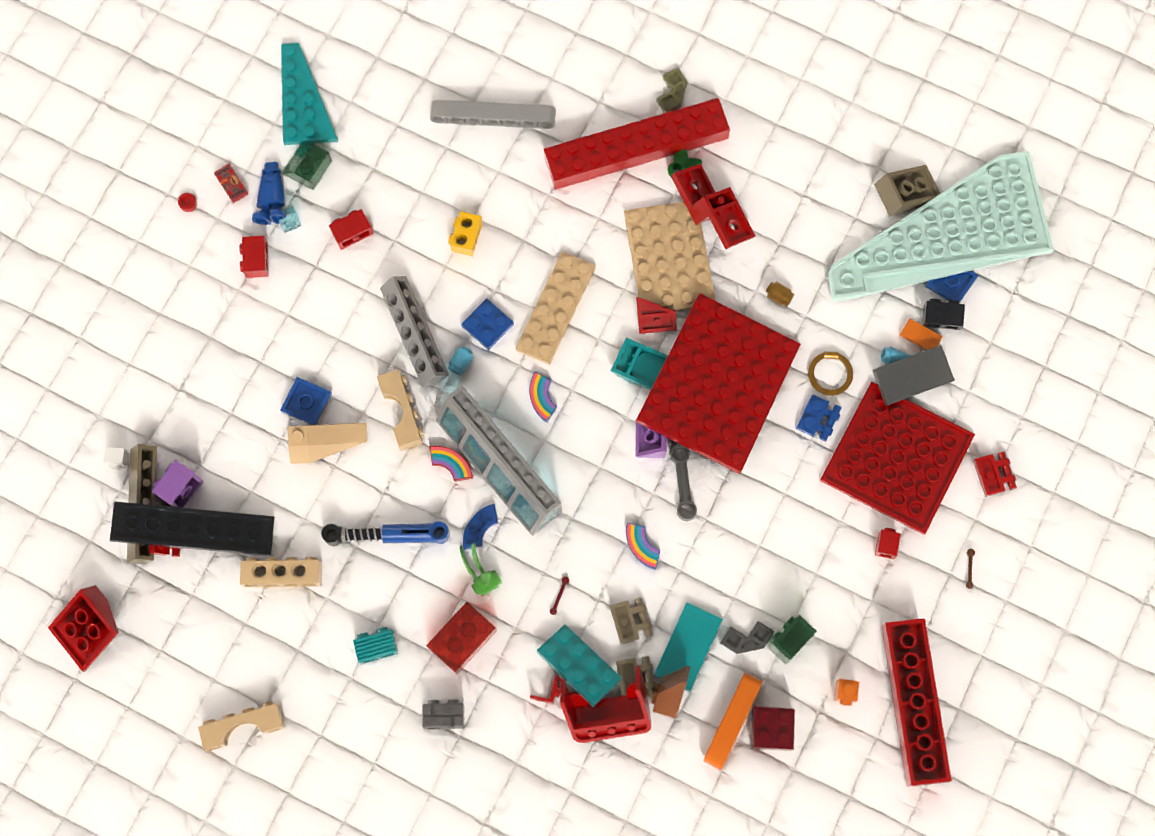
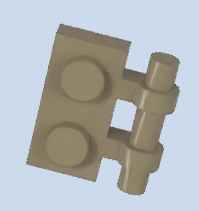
(624, 620)
(627, 670)

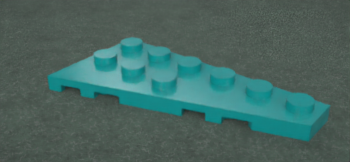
(302, 107)

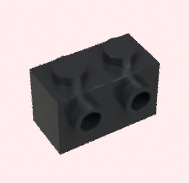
(943, 314)

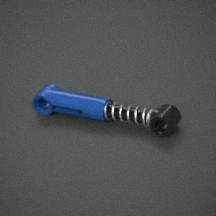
(388, 533)

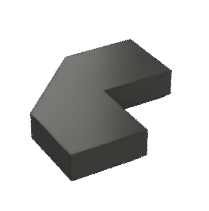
(756, 640)

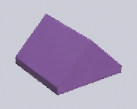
(649, 443)

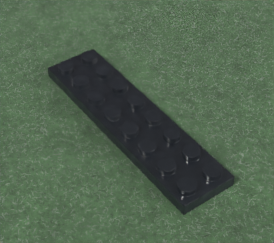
(192, 528)

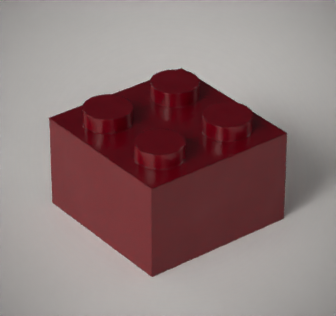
(773, 728)

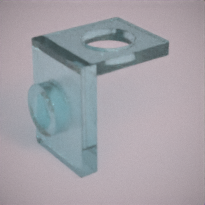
(291, 222)

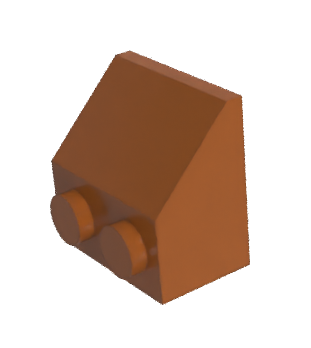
(669, 692)

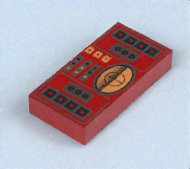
(231, 183)

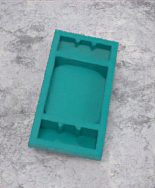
(638, 363)

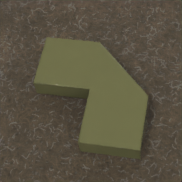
(677, 84)

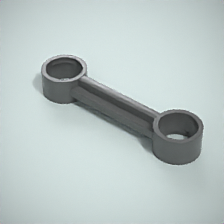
(683, 482)

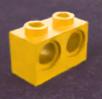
(469, 234)

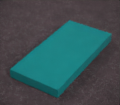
(689, 643)

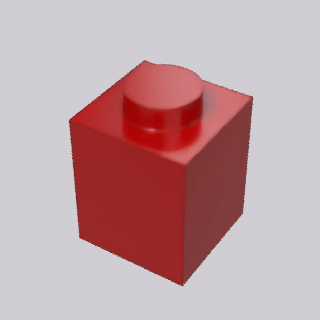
(887, 543)

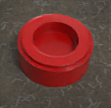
(187, 202)

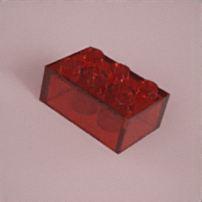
(461, 638)

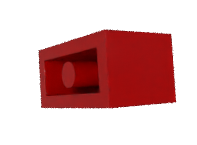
(351, 229)
(254, 256)

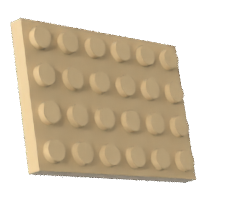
(668, 255)

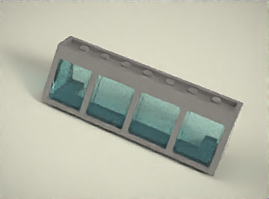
(498, 461)

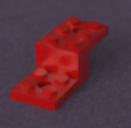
(718, 207)

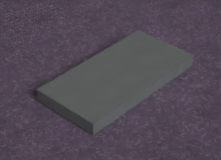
(913, 375)

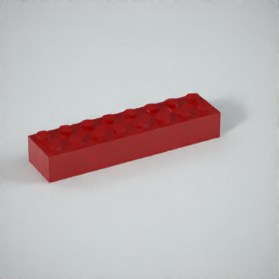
(916, 702)

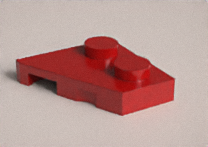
(654, 317)

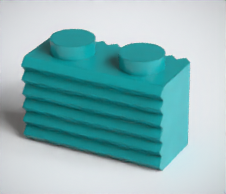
(375, 646)

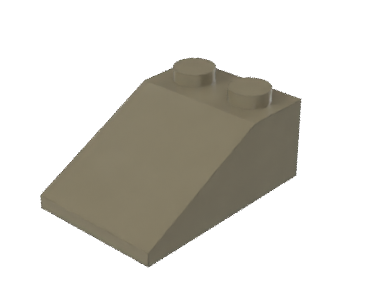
(906, 189)

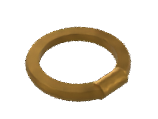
(830, 355)

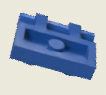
(813, 415)

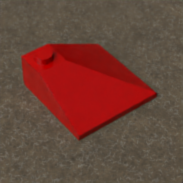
(85, 626)

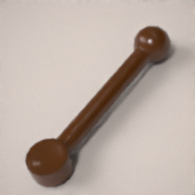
(970, 552)

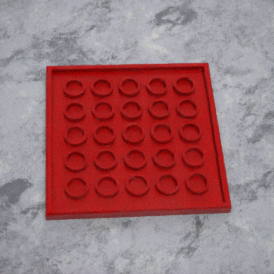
(897, 459)

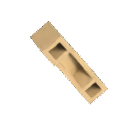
(393, 388)
(217, 733)

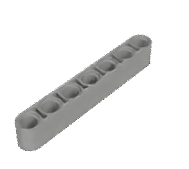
(493, 114)

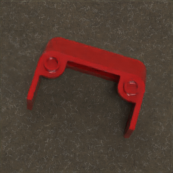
(610, 716)

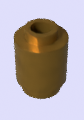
(779, 293)

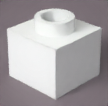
(116, 458)

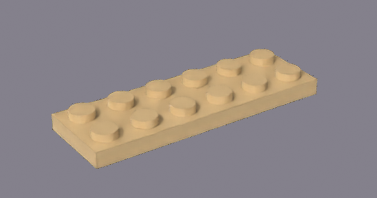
(555, 308)

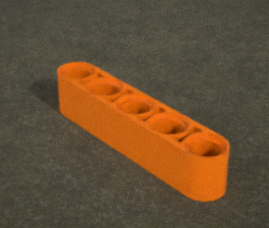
(732, 721)

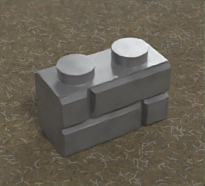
(443, 715)

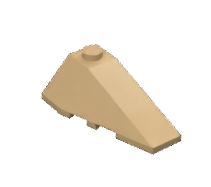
(319, 441)

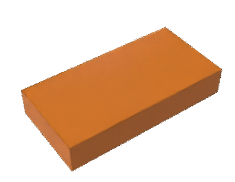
(920, 335)

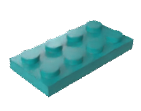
(579, 665)

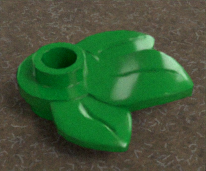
(682, 162)

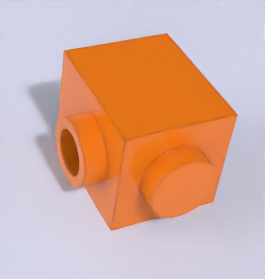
(846, 691)

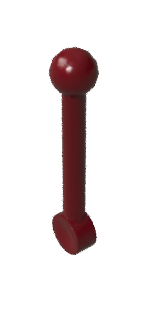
(565, 580)

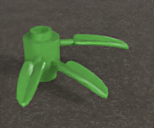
(487, 580)

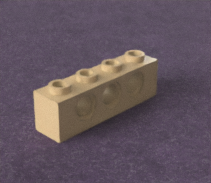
(311, 577)

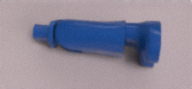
(270, 194)

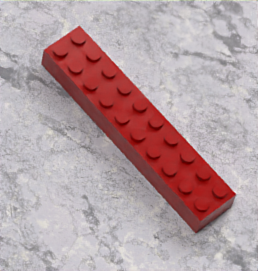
(636, 143)

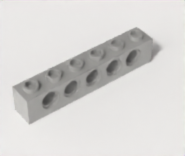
(414, 331)

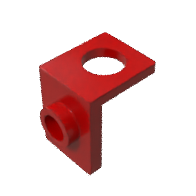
(555, 693)

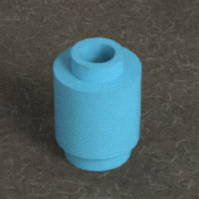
(460, 360)

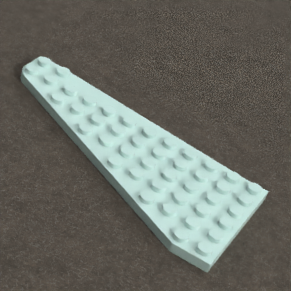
(970, 226)

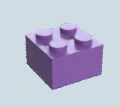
(177, 485)

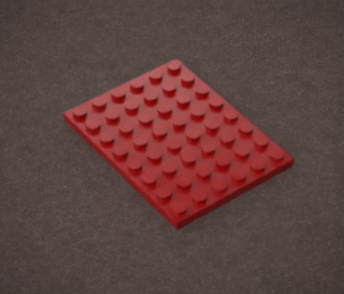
(718, 383)

